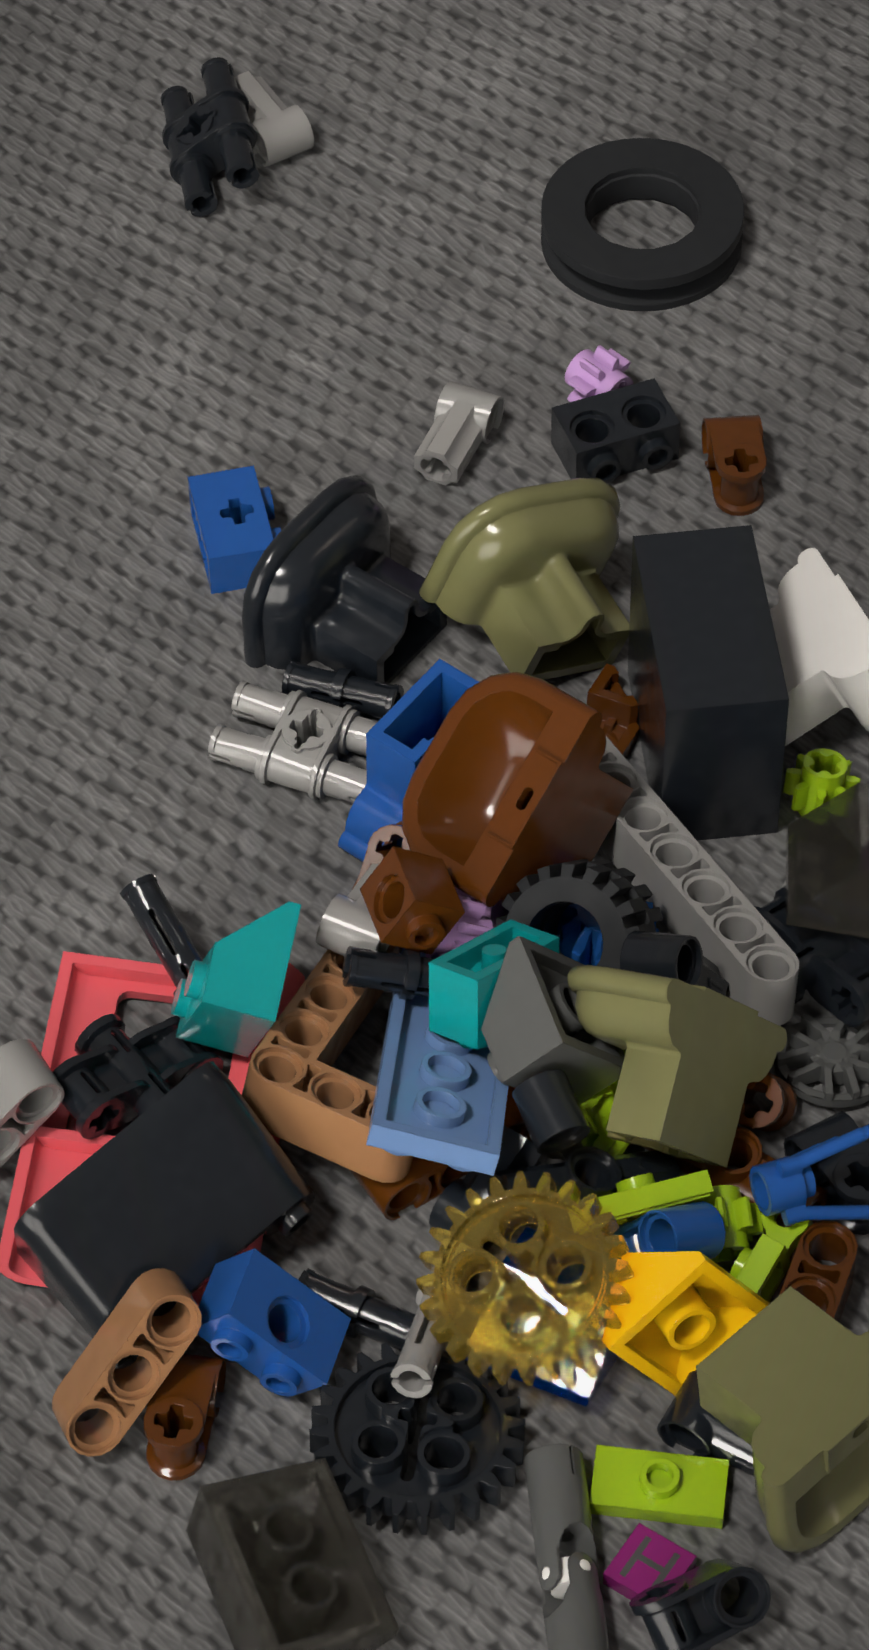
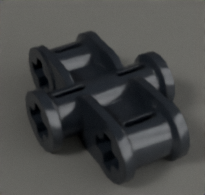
(830, 964)
(124, 1076)

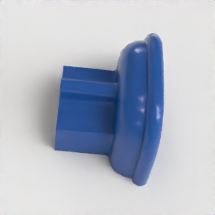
(395, 750)

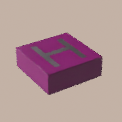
(646, 1561)

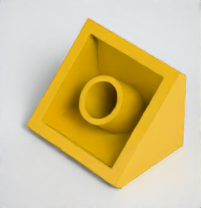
(677, 1314)

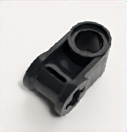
(841, 1174)
(689, 1610)

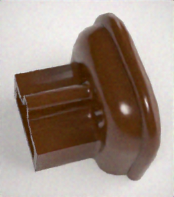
(511, 786)

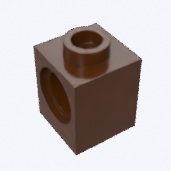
(412, 900)

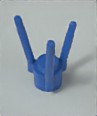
(788, 1182)

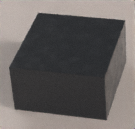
(708, 680)

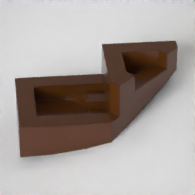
(617, 709)

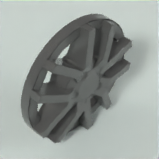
(826, 1059)

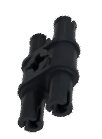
(209, 137)

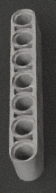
(699, 897)

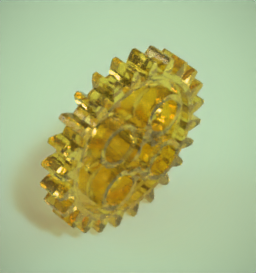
(482, 1320)

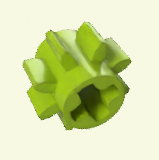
(817, 779)
(739, 1217)

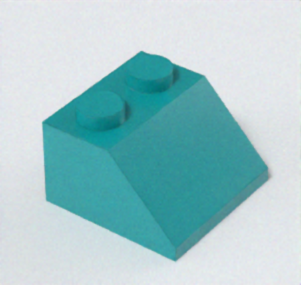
(238, 985)

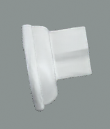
(820, 645)

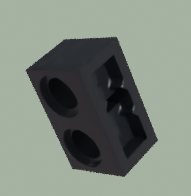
(616, 432)

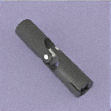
(564, 1523)

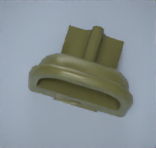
(531, 576)
(682, 1060)
(801, 1400)

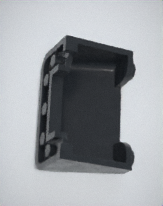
(167, 1192)

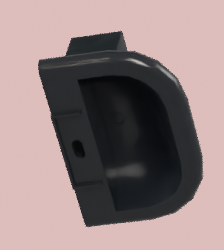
(335, 592)

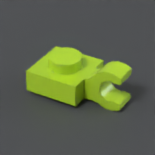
(770, 1259)

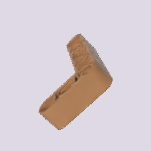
(300, 1092)

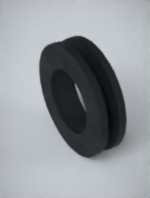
(642, 277)

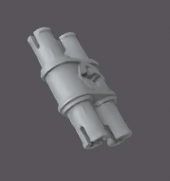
(303, 746)

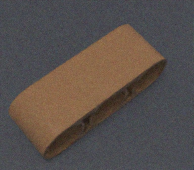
(126, 1391)

